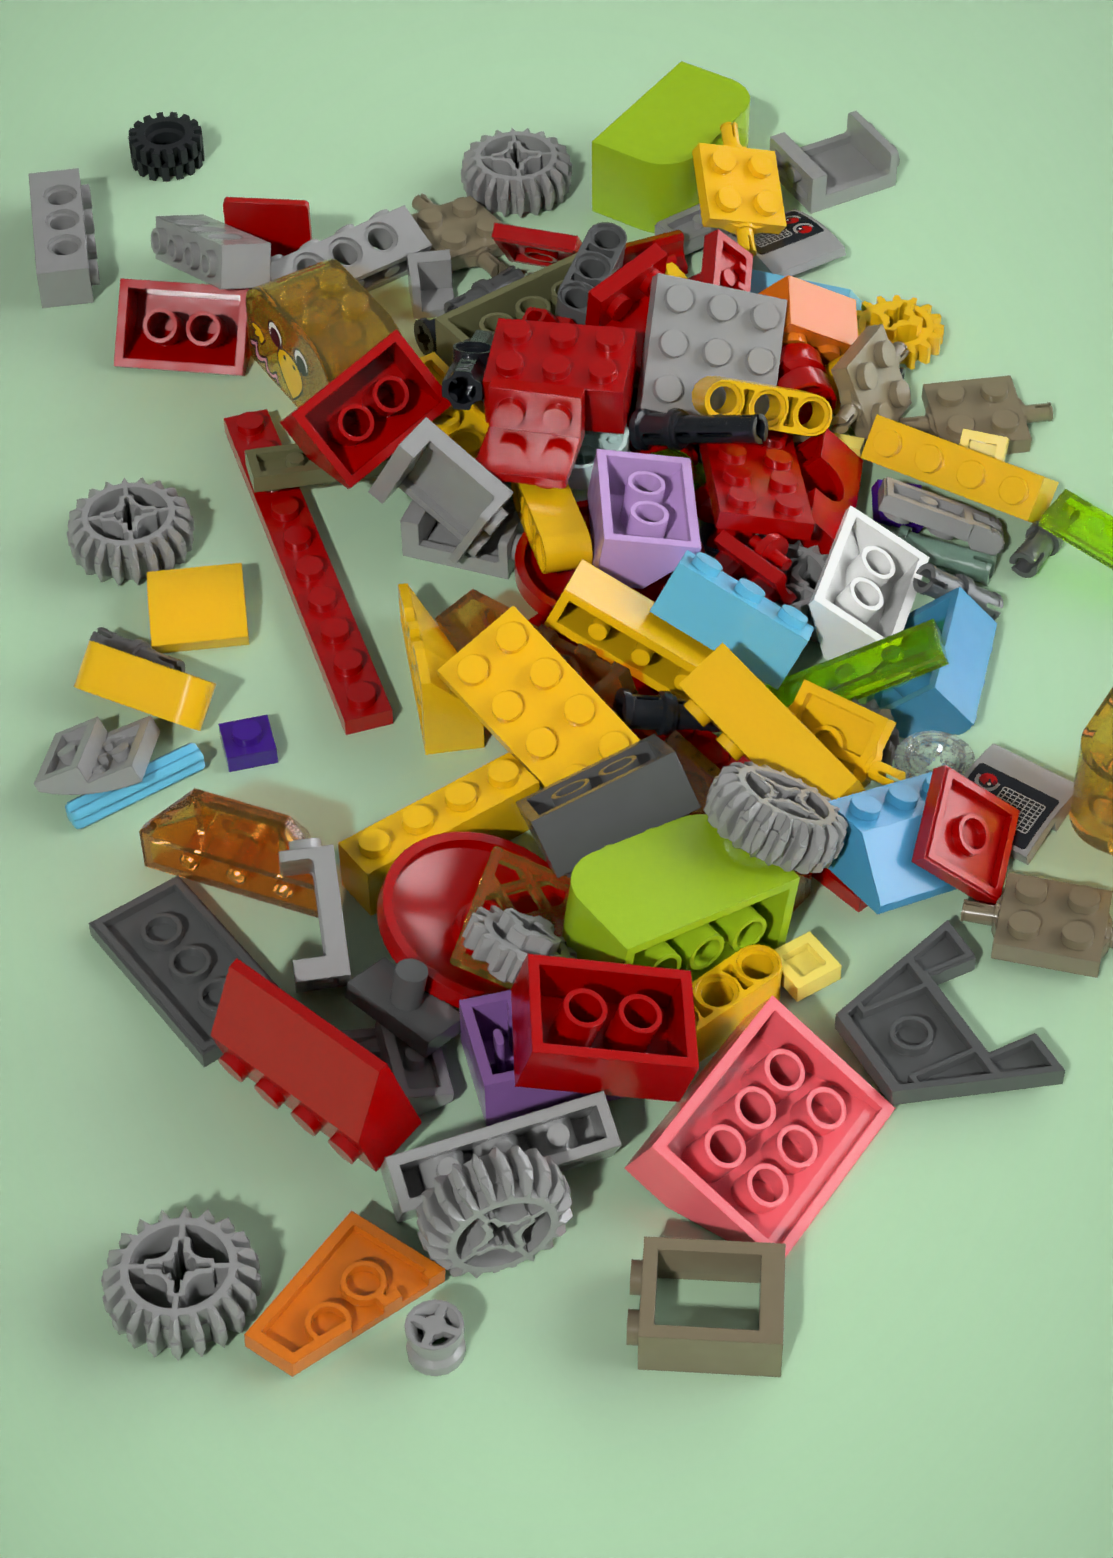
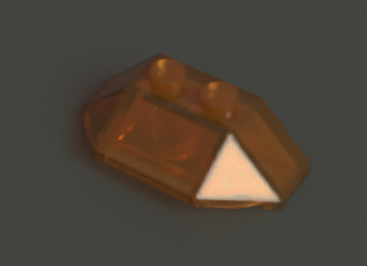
(228, 848)

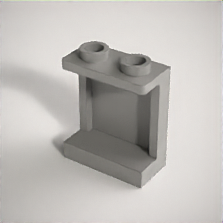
(838, 166)
(447, 486)
(430, 541)
(333, 968)

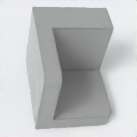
(429, 282)

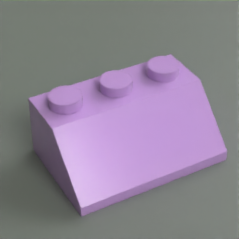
(641, 515)

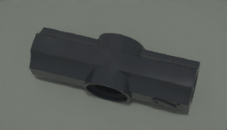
(465, 376)

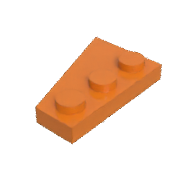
(339, 1294)

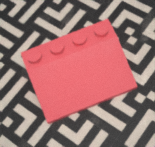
(762, 1132)

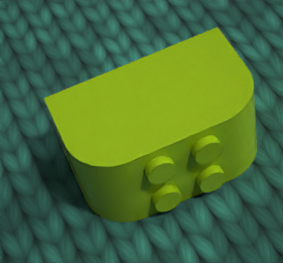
(646, 157)
(676, 899)

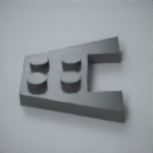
(919, 1042)

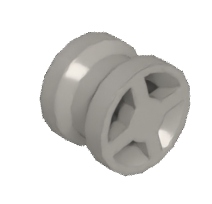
(425, 1325)

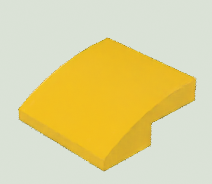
(197, 608)

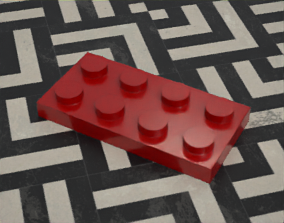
(758, 487)

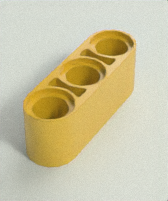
(783, 404)
(553, 526)
(145, 685)
(732, 992)

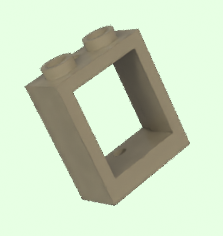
(708, 1348)

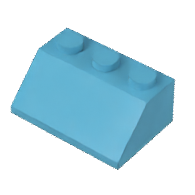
(735, 612)

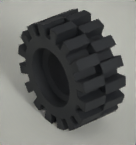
(166, 146)

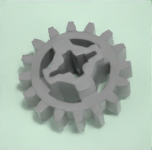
(508, 937)

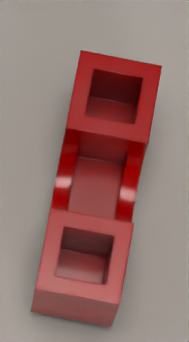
(831, 484)

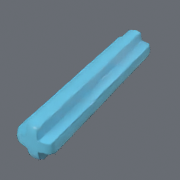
(158, 775)

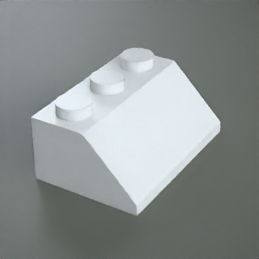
(863, 586)

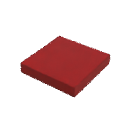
(534, 245)
(965, 835)

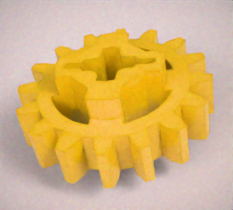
(905, 324)

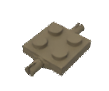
(463, 229)
(870, 382)
(981, 406)
(1047, 924)

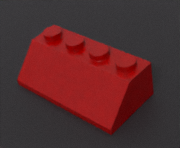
(310, 1069)

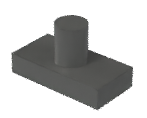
(399, 1002)

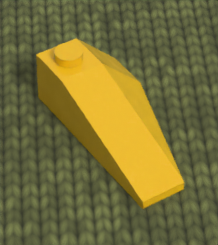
(442, 716)

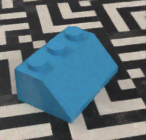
(951, 694)
(882, 844)

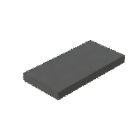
(175, 959)

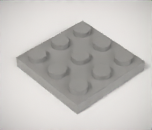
(705, 332)

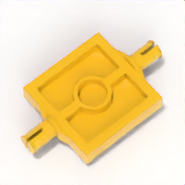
(738, 188)
(847, 731)

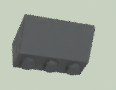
(608, 803)

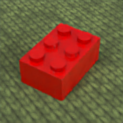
(569, 355)
(603, 1028)

